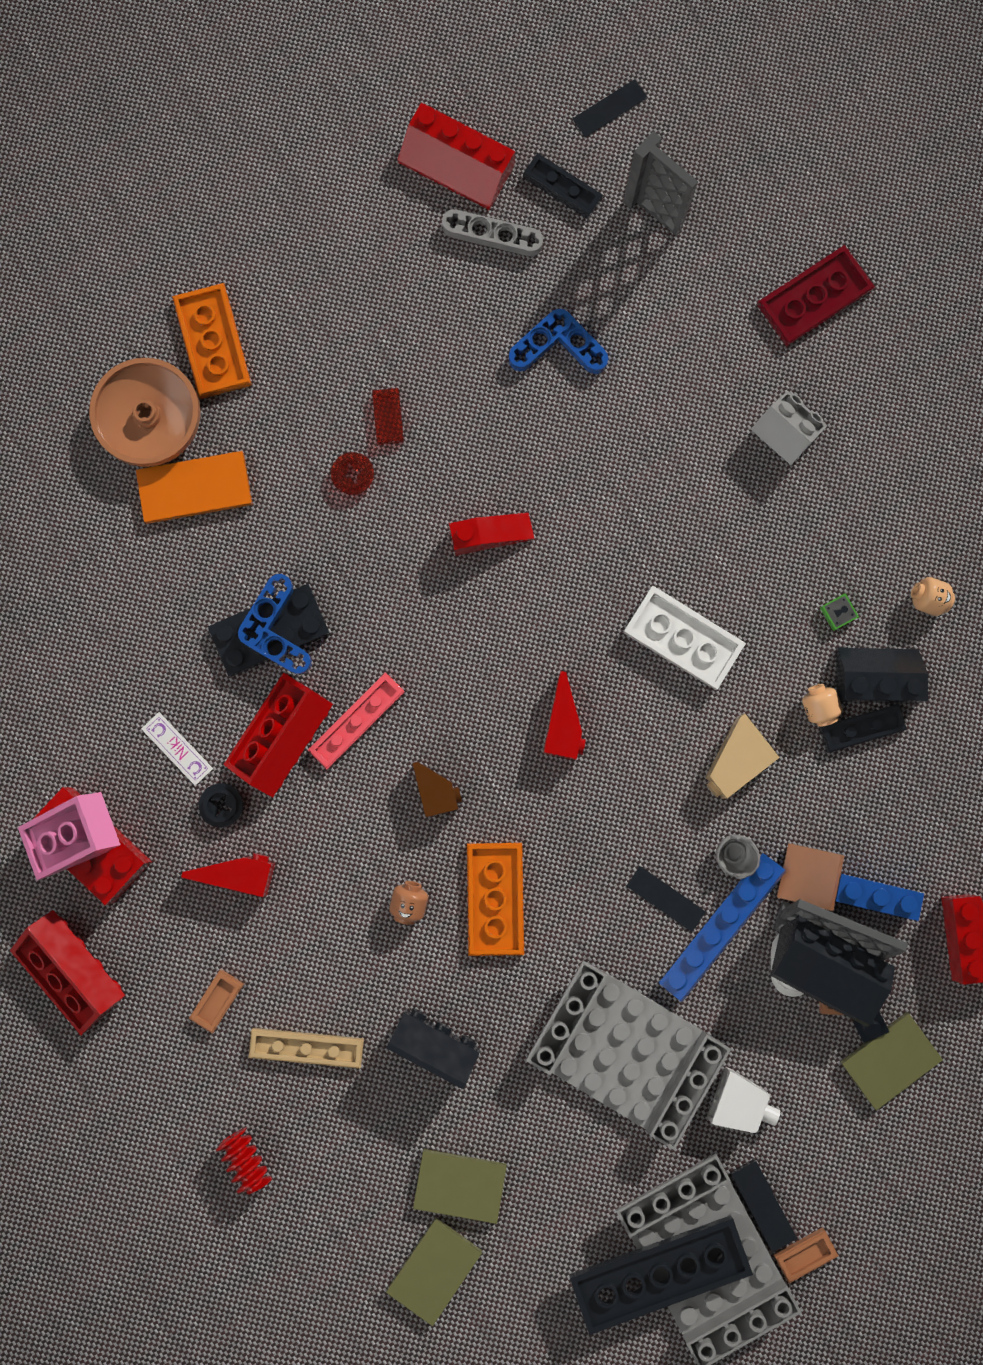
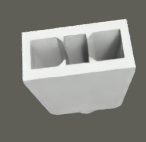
(741, 1104)

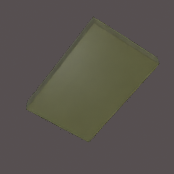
(891, 1061)
(460, 1186)
(434, 1271)

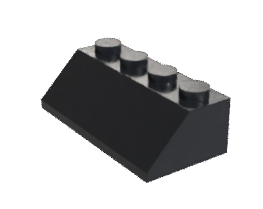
(832, 970)

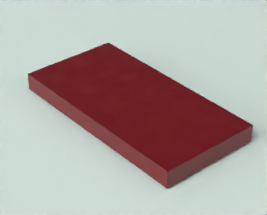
(815, 295)

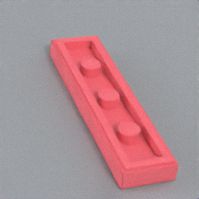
(356, 720)

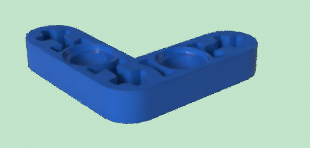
(563, 335)
(266, 636)

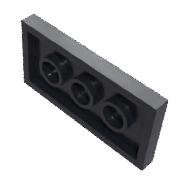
(297, 623)

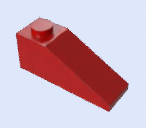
(490, 532)
(564, 728)
(245, 875)

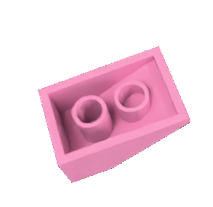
(69, 835)

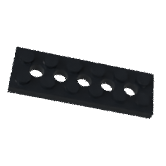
(655, 1294)

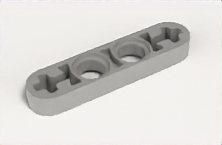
(493, 227)

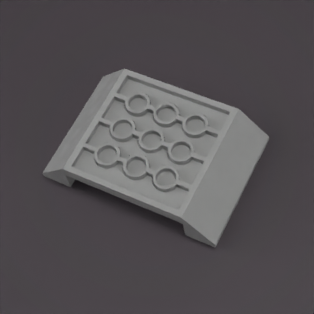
(629, 1053)
(729, 1315)

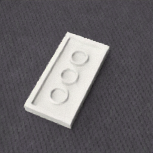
(684, 638)

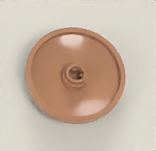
(144, 412)

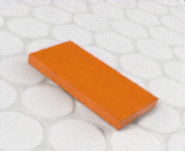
(212, 341)
(194, 487)
(495, 899)

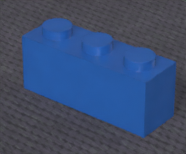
(879, 897)

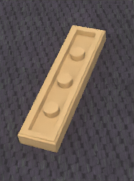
(306, 1048)

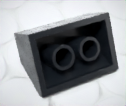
(881, 675)
(434, 1047)

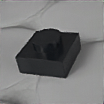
(876, 1029)

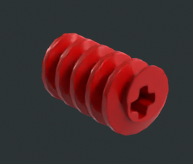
(244, 1162)

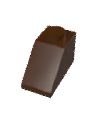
(435, 791)

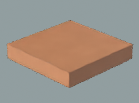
(811, 876)

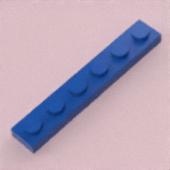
(721, 928)

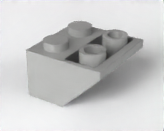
(789, 427)

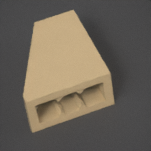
(739, 759)

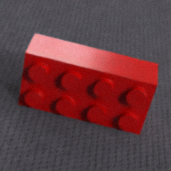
(111, 872)

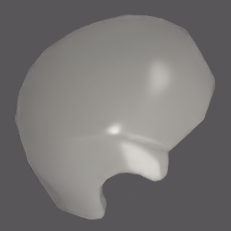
(737, 856)

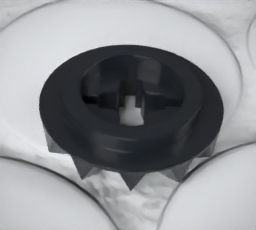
(209, 811)

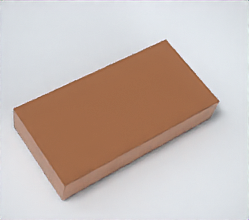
(216, 1001)
(805, 1255)

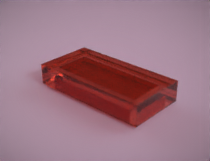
(388, 416)

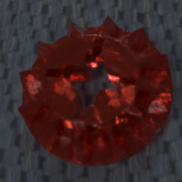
(358, 463)

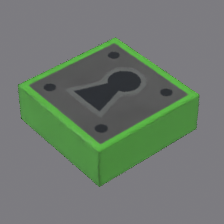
(839, 612)

